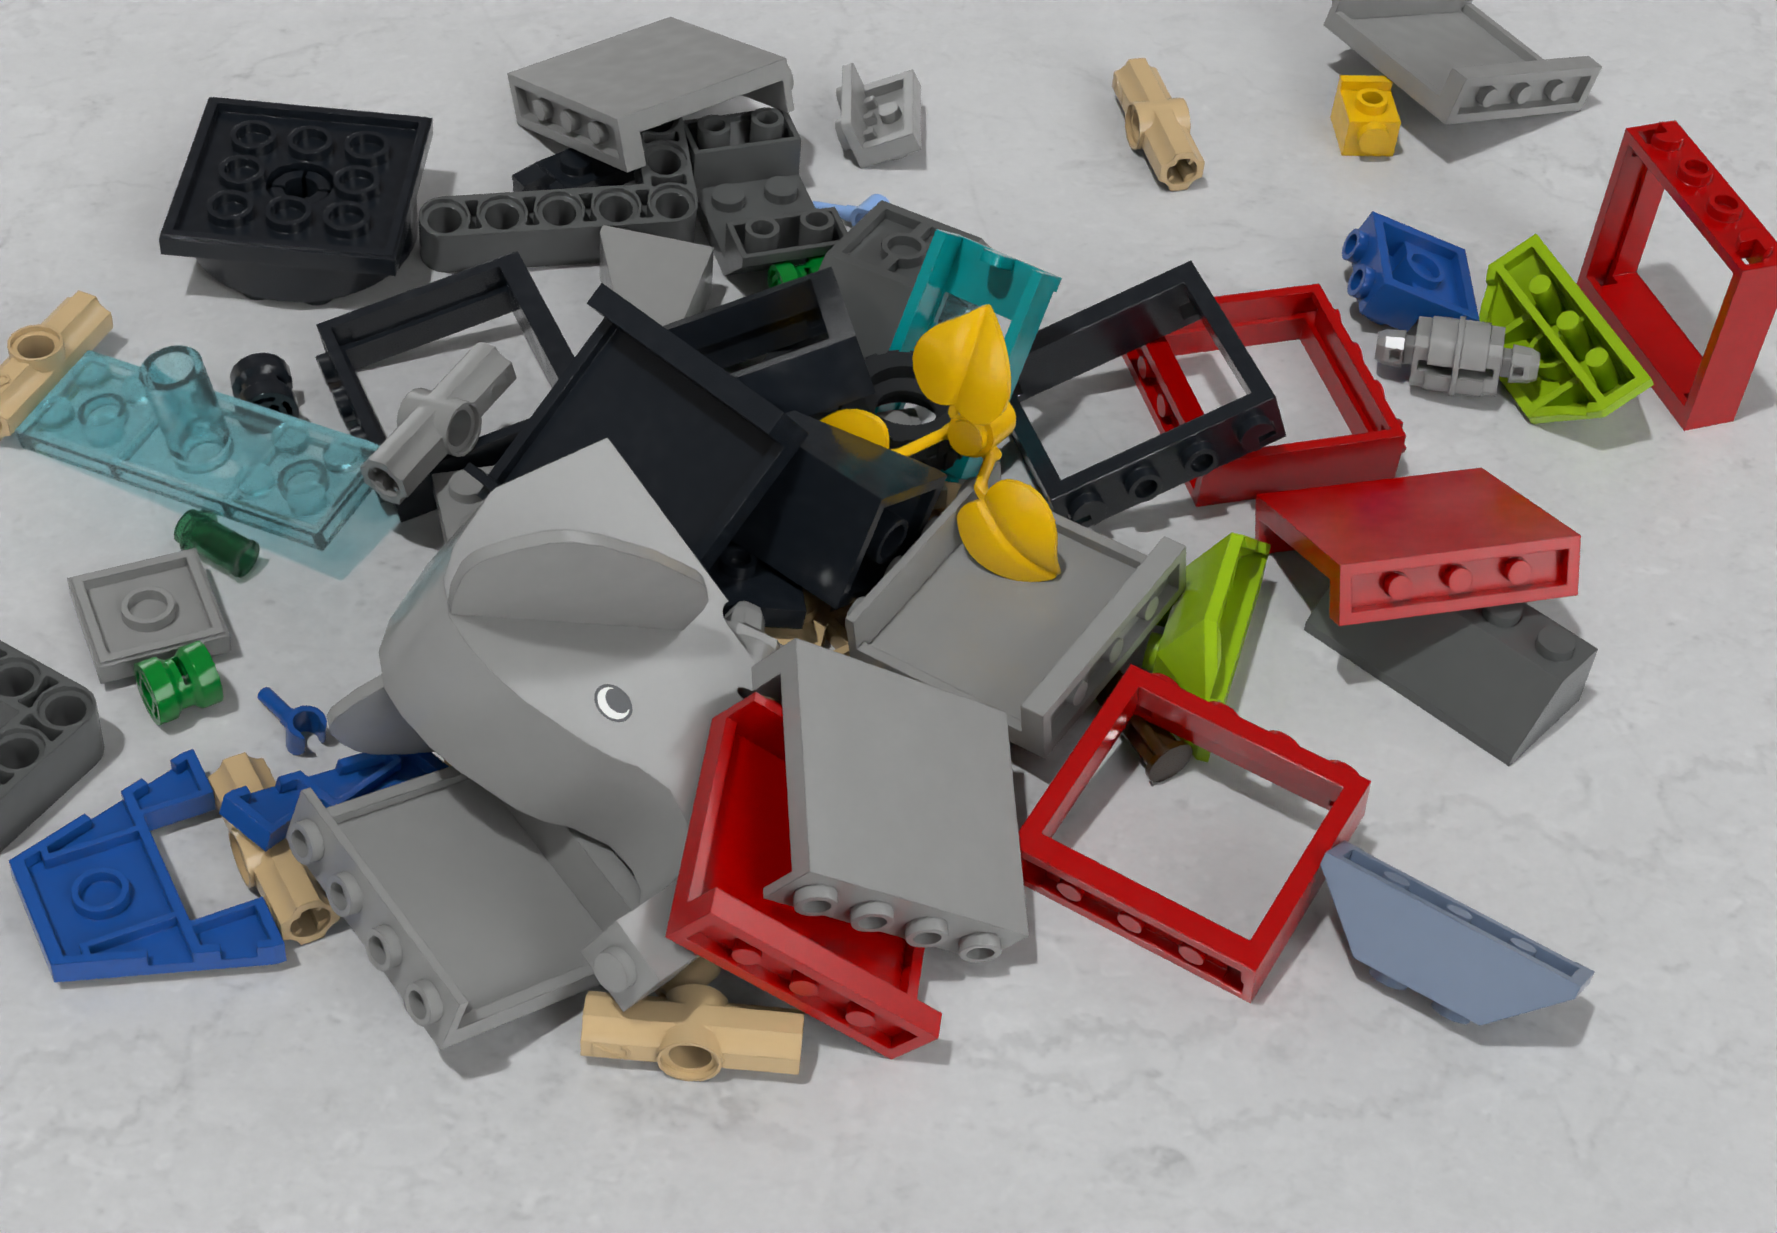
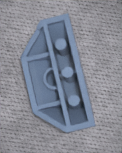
(1442, 946)

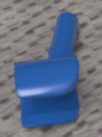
(295, 720)

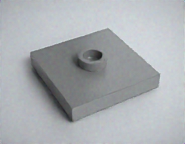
(147, 612)

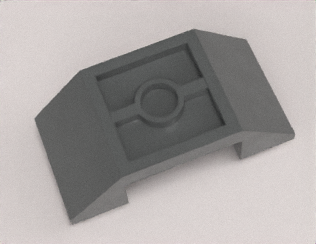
(753, 192)
(879, 268)

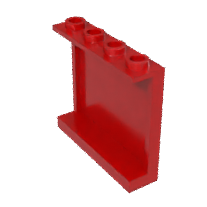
(1423, 544)
(739, 846)

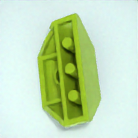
(1582, 360)
(1210, 621)

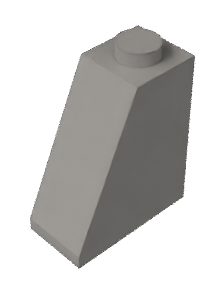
(656, 273)

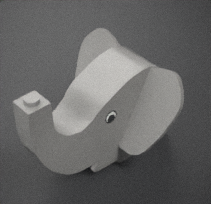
(572, 673)

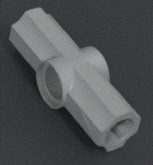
(438, 423)

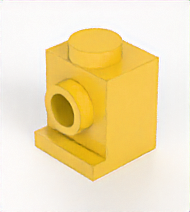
(1365, 116)

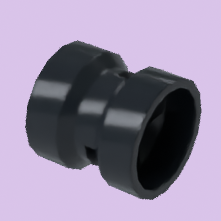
(265, 382)

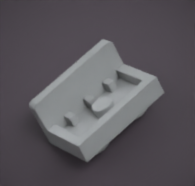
(879, 118)

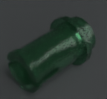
(216, 542)

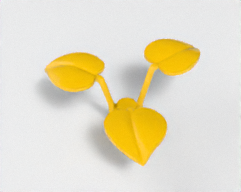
(969, 369)

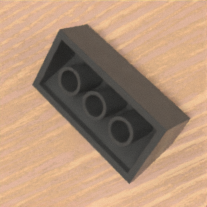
(1481, 671)

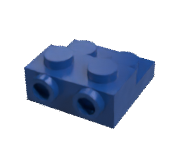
(1406, 274)

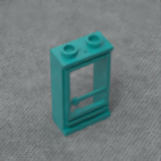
(980, 277)

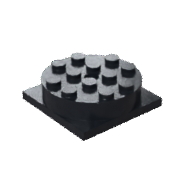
(298, 198)

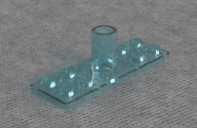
(201, 447)

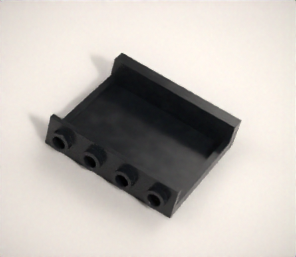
(674, 416)

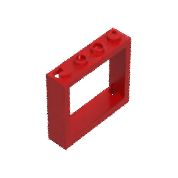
(1270, 318)
(1691, 386)
(1147, 916)

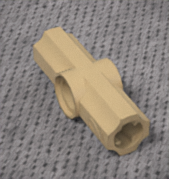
(1158, 124)
(46, 353)
(287, 886)
(693, 1033)

